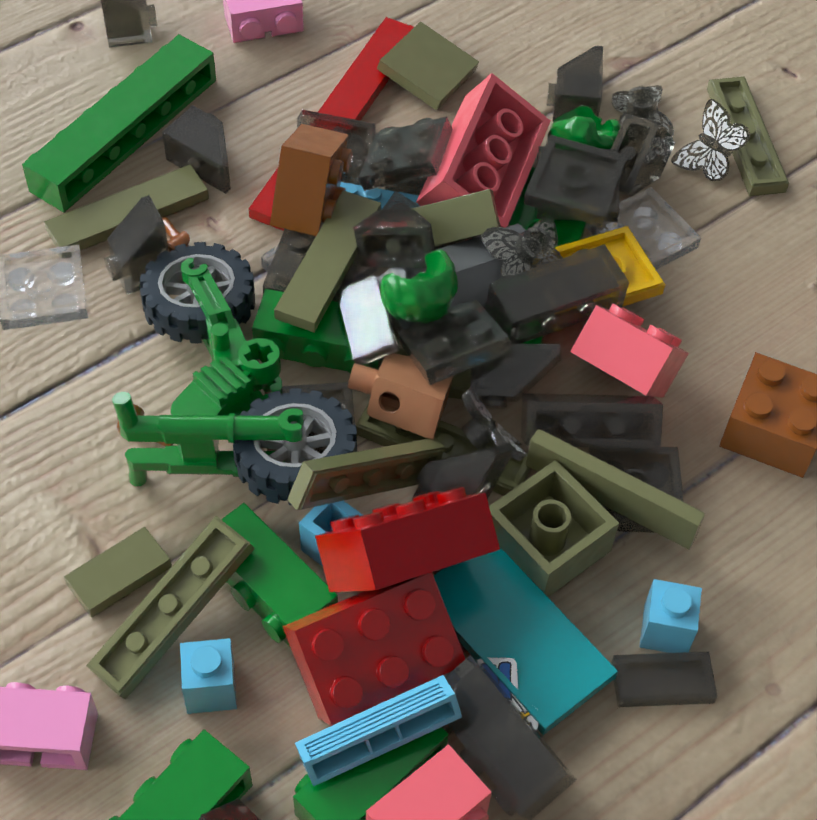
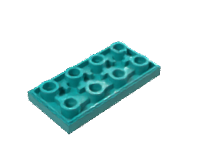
(508, 616)

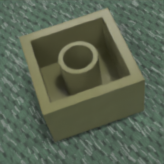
(553, 527)

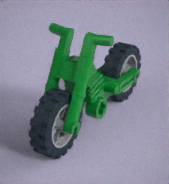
(226, 397)

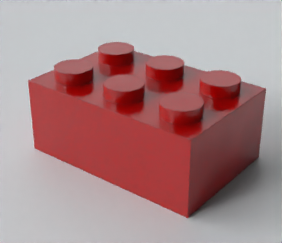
(406, 540)
(374, 647)

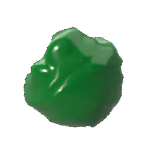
(585, 127)
(424, 295)

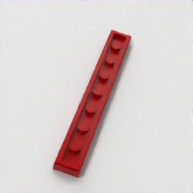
(348, 99)

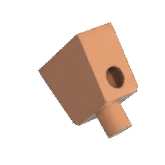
(402, 394)

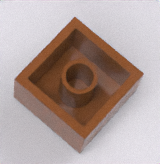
(309, 178)
(775, 416)

